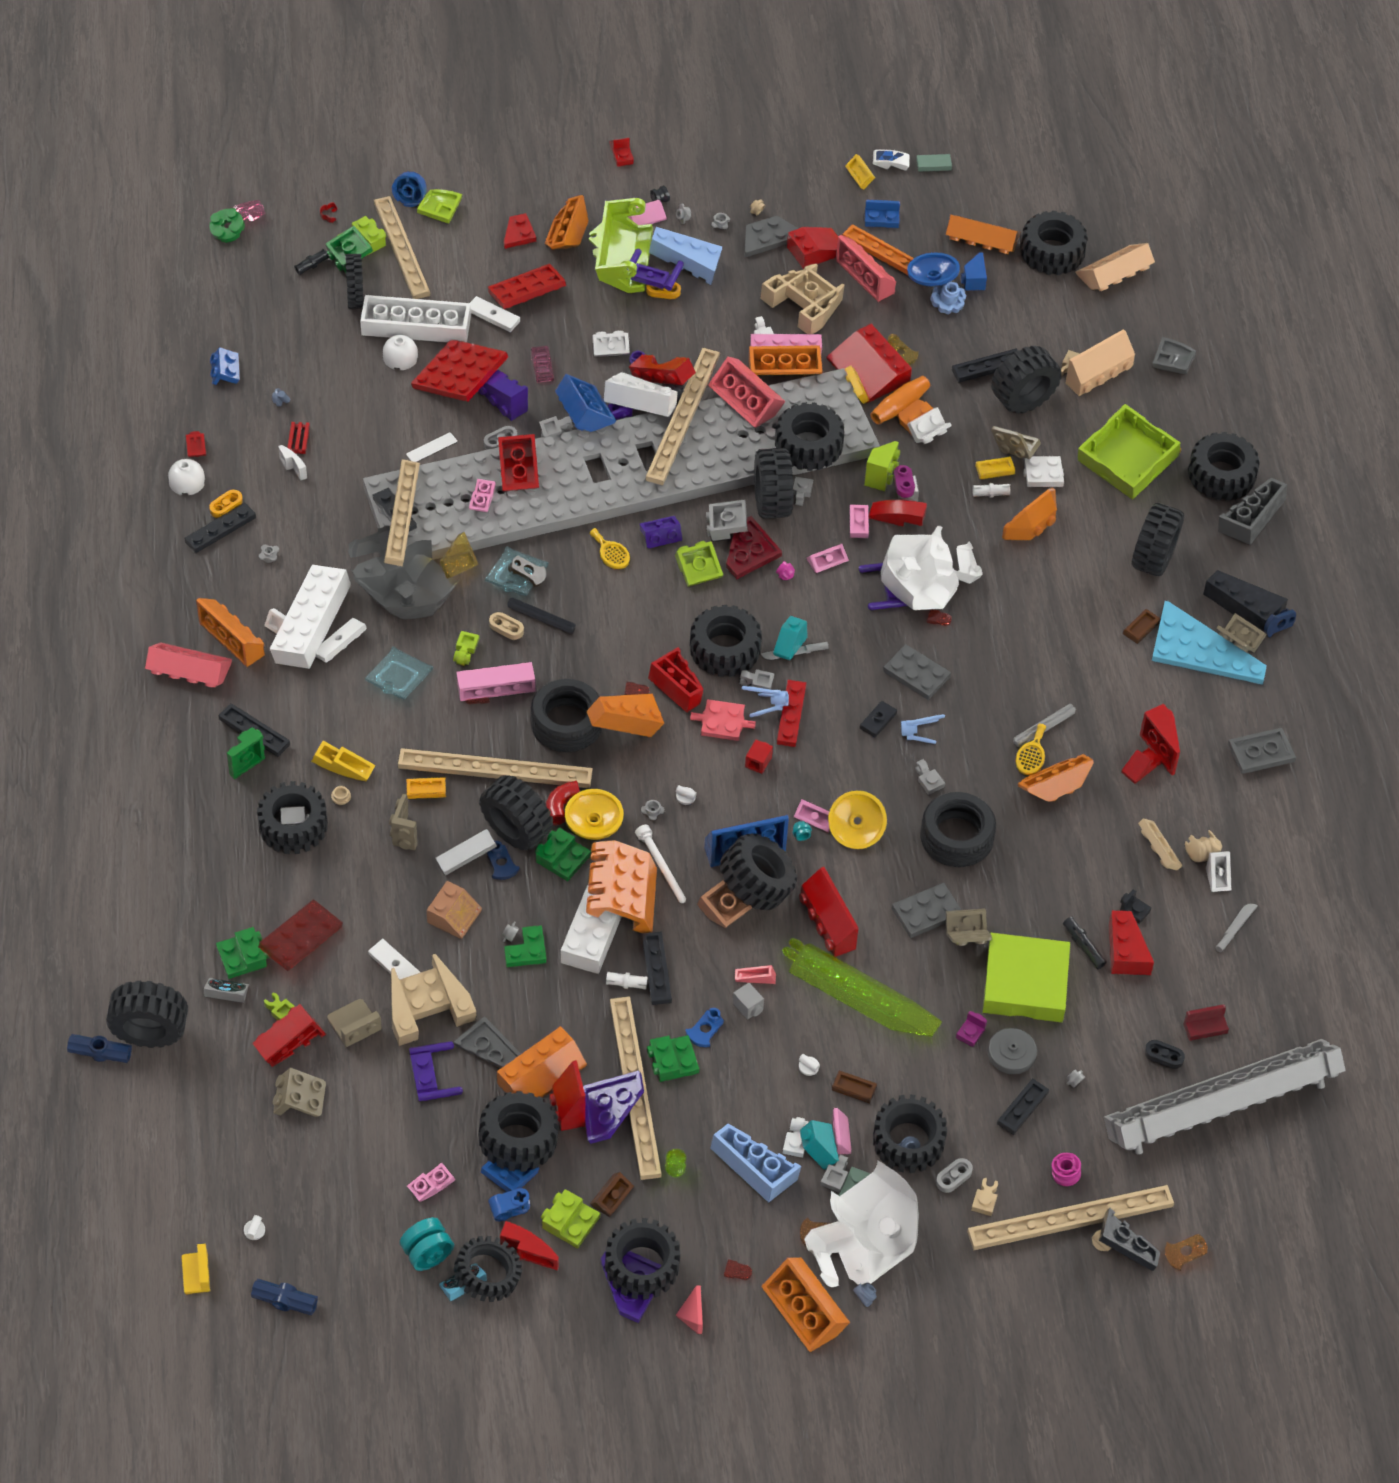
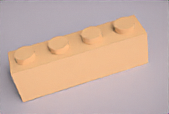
(1116, 266)
(1100, 363)

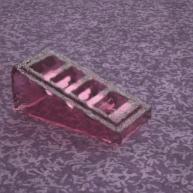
(542, 353)

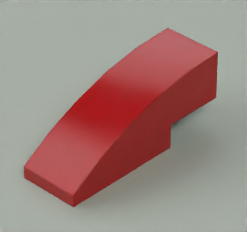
(898, 512)
(529, 1246)

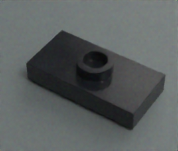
(878, 719)

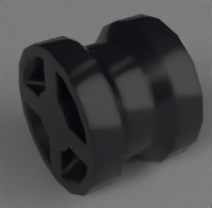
(660, 194)

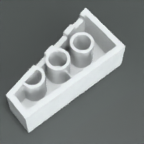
(640, 394)

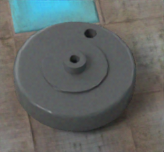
(1012, 1051)

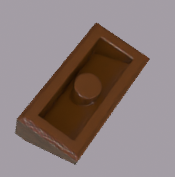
(612, 1194)

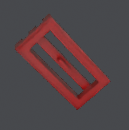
(300, 427)

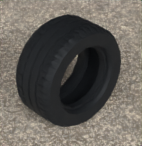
(561, 737)
(958, 806)

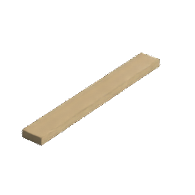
(401, 248)
(402, 513)

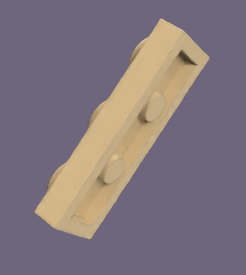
(1159, 844)

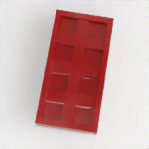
(526, 286)

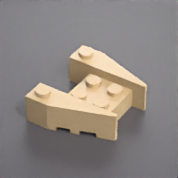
(809, 291)
(427, 995)

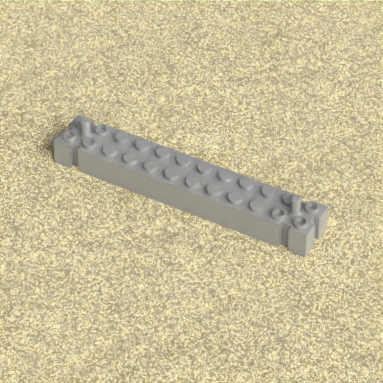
(1224, 1094)

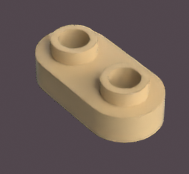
(508, 626)

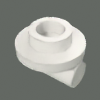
(685, 795)
(808, 1065)
(254, 1229)

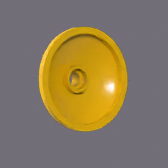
(860, 805)
(594, 806)

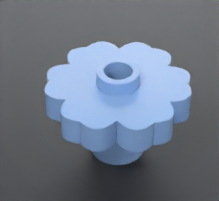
(948, 298)

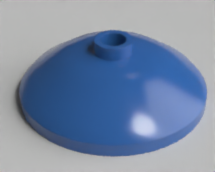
(933, 269)

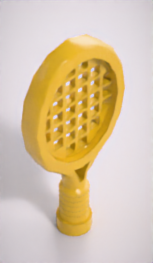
(606, 544)
(1039, 733)

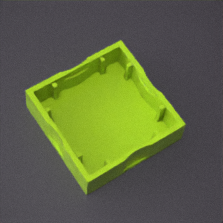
(1128, 451)
(1026, 977)

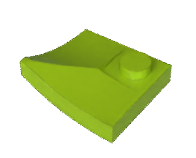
(440, 204)

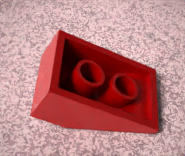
(812, 245)
(518, 462)
(1161, 735)
(569, 1098)

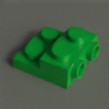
(347, 243)
(247, 752)
(562, 854)
(242, 953)
(672, 1057)

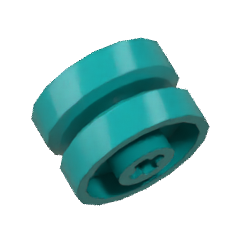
(426, 1244)

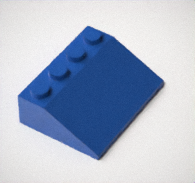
(720, 840)

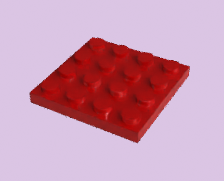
(459, 370)

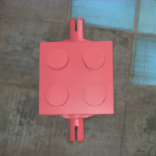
(723, 720)

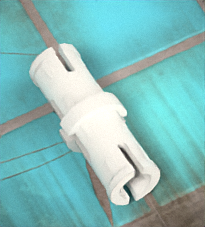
(991, 490)
(626, 980)

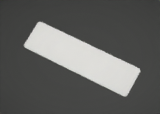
(431, 447)

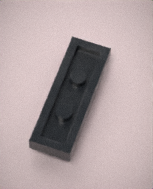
(385, 501)
(1023, 1106)

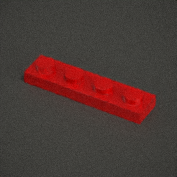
(791, 714)

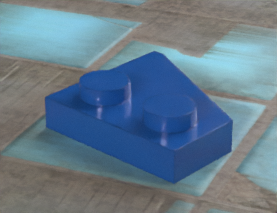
(507, 1179)

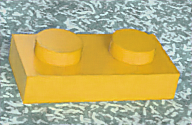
(855, 381)

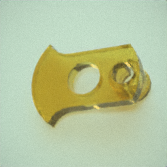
(910, 355)

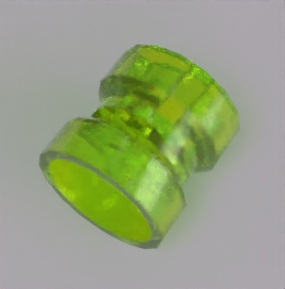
(675, 1162)

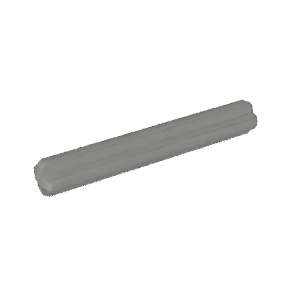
(1050, 722)

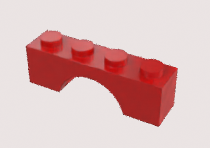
(672, 372)

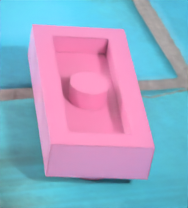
(859, 521)

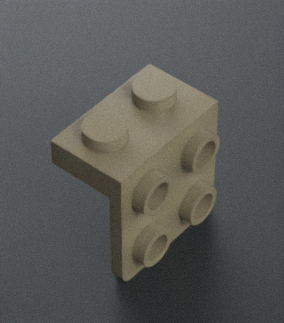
(1015, 443)
(1244, 633)
(403, 830)
(967, 926)
(354, 1022)
(299, 1092)

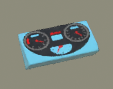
(451, 1287)

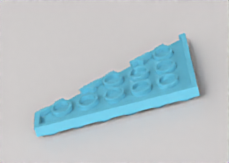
(1194, 646)

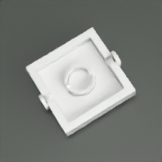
(1044, 471)

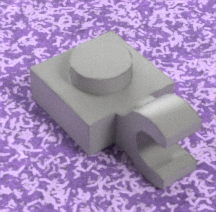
(553, 426)
(802, 488)
(760, 679)
(928, 779)
(835, 1175)

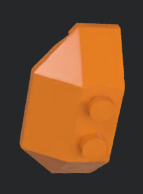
(568, 225)
(1033, 518)
(1058, 779)

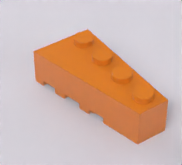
(627, 714)

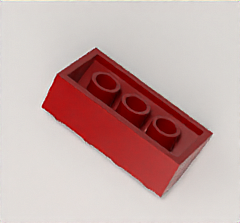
(829, 913)

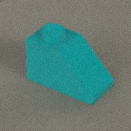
(790, 638)
(820, 1143)

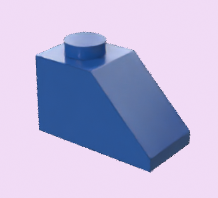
(974, 274)

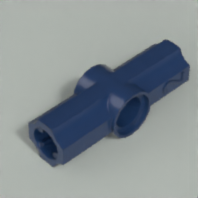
(110, 1050)
(284, 1296)

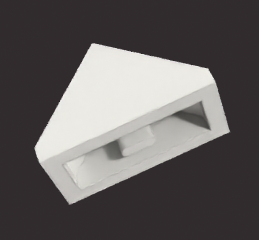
(1219, 871)

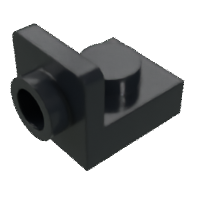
(1138, 908)

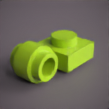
(466, 644)

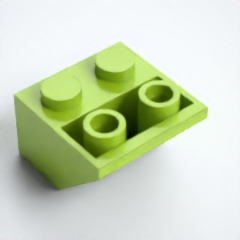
(881, 466)

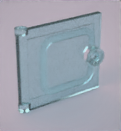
(500, 573)
(401, 671)

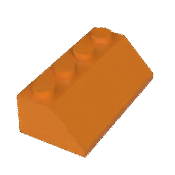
(982, 233)
(785, 360)
(230, 631)
(540, 1065)
(805, 1303)

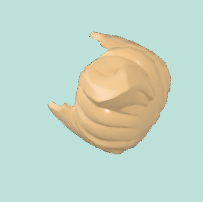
(1201, 848)

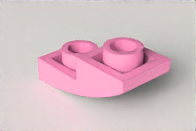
(482, 495)
(432, 1183)

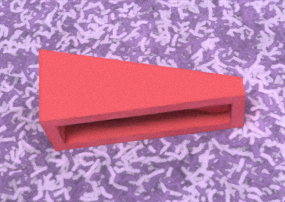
(759, 974)

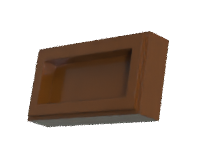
(1141, 626)
(854, 1086)

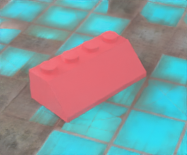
(864, 269)
(746, 392)
(187, 664)

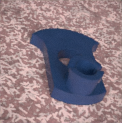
(1271, 625)
(502, 872)

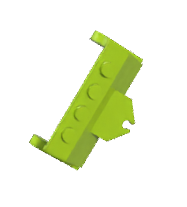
(616, 242)

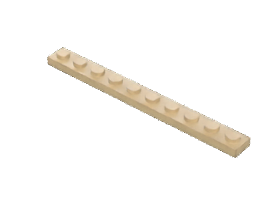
(682, 417)
(493, 767)
(640, 1114)
(1069, 1217)

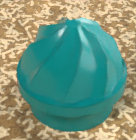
(802, 831)

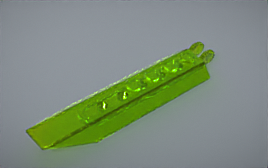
(859, 990)

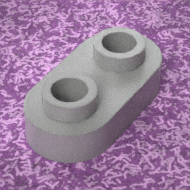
(491, 439)
(952, 1176)

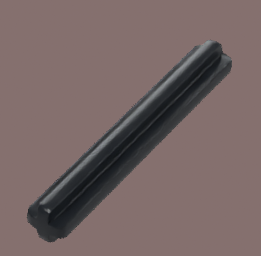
(541, 615)

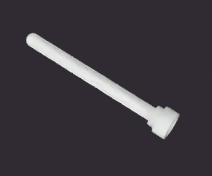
(645, 834)

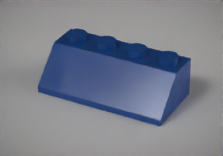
(584, 404)

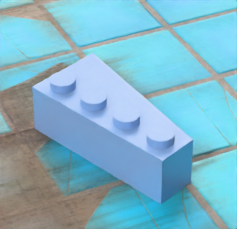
(697, 255)
(756, 1164)

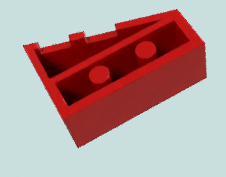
(676, 680)
(1127, 946)
(287, 1035)

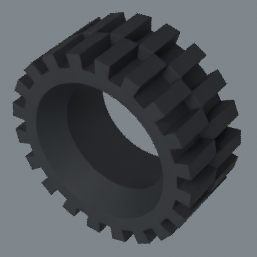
(295, 836)
(916, 1113)
(646, 1236)

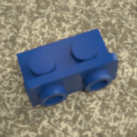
(882, 213)

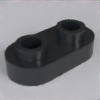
(1165, 1054)

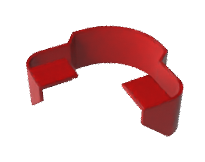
(326, 207)

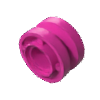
(1066, 1161)

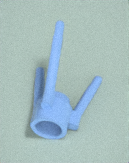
(778, 697)
(909, 728)

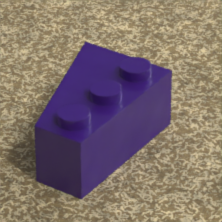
(506, 395)

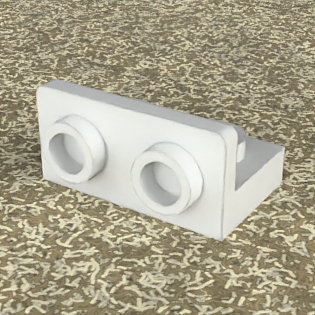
(610, 344)
(927, 426)

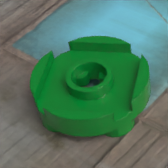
(225, 216)

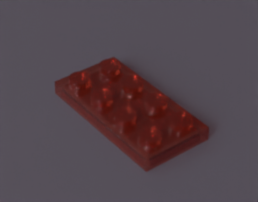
(300, 935)

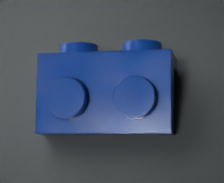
(224, 366)

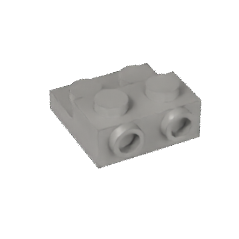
(726, 519)

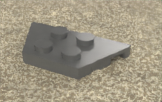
(766, 235)

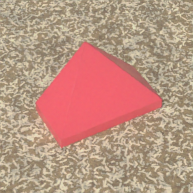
(691, 1311)

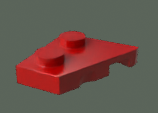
(519, 231)

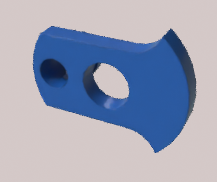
(711, 1018)

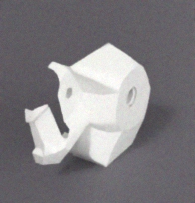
(922, 572)
(869, 1239)

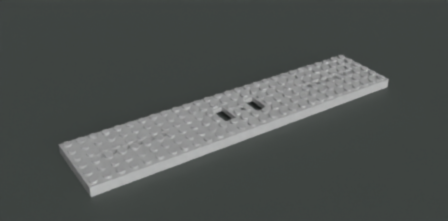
(707, 463)

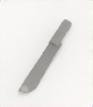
(803, 649)
(1241, 918)

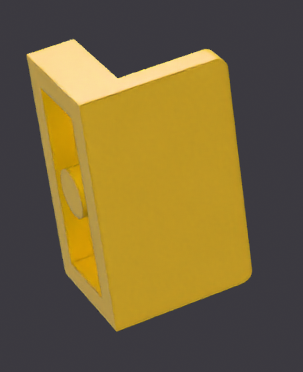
(196, 1271)

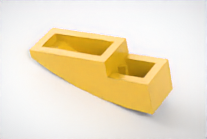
(342, 762)

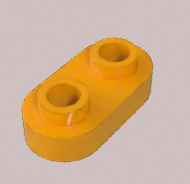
(663, 293)
(224, 503)

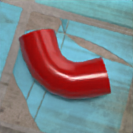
(559, 798)

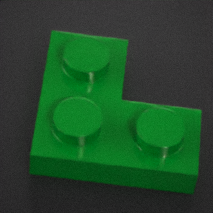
(528, 953)

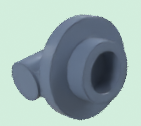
(279, 397)
(910, 1143)
(865, 1293)

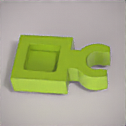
(278, 1008)

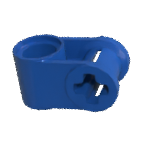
(508, 1205)

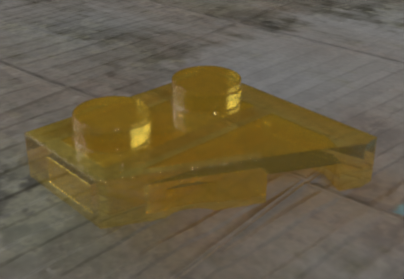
(458, 557)

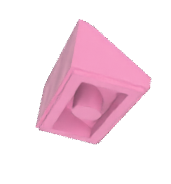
(653, 213)
(828, 558)
(813, 815)
(841, 1132)

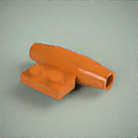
(904, 403)

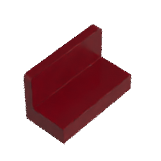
(1206, 1022)

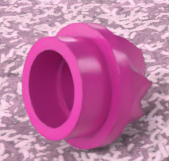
(785, 571)

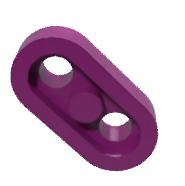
(904, 477)

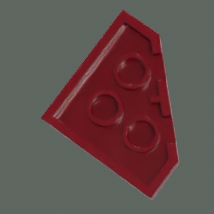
(751, 550)

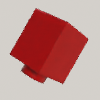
(759, 756)

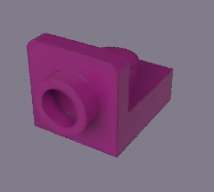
(972, 1029)

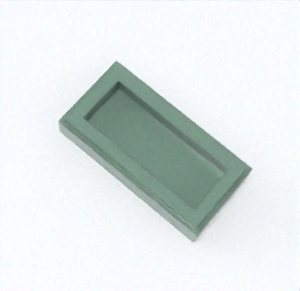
(938, 162)

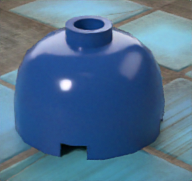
(409, 188)

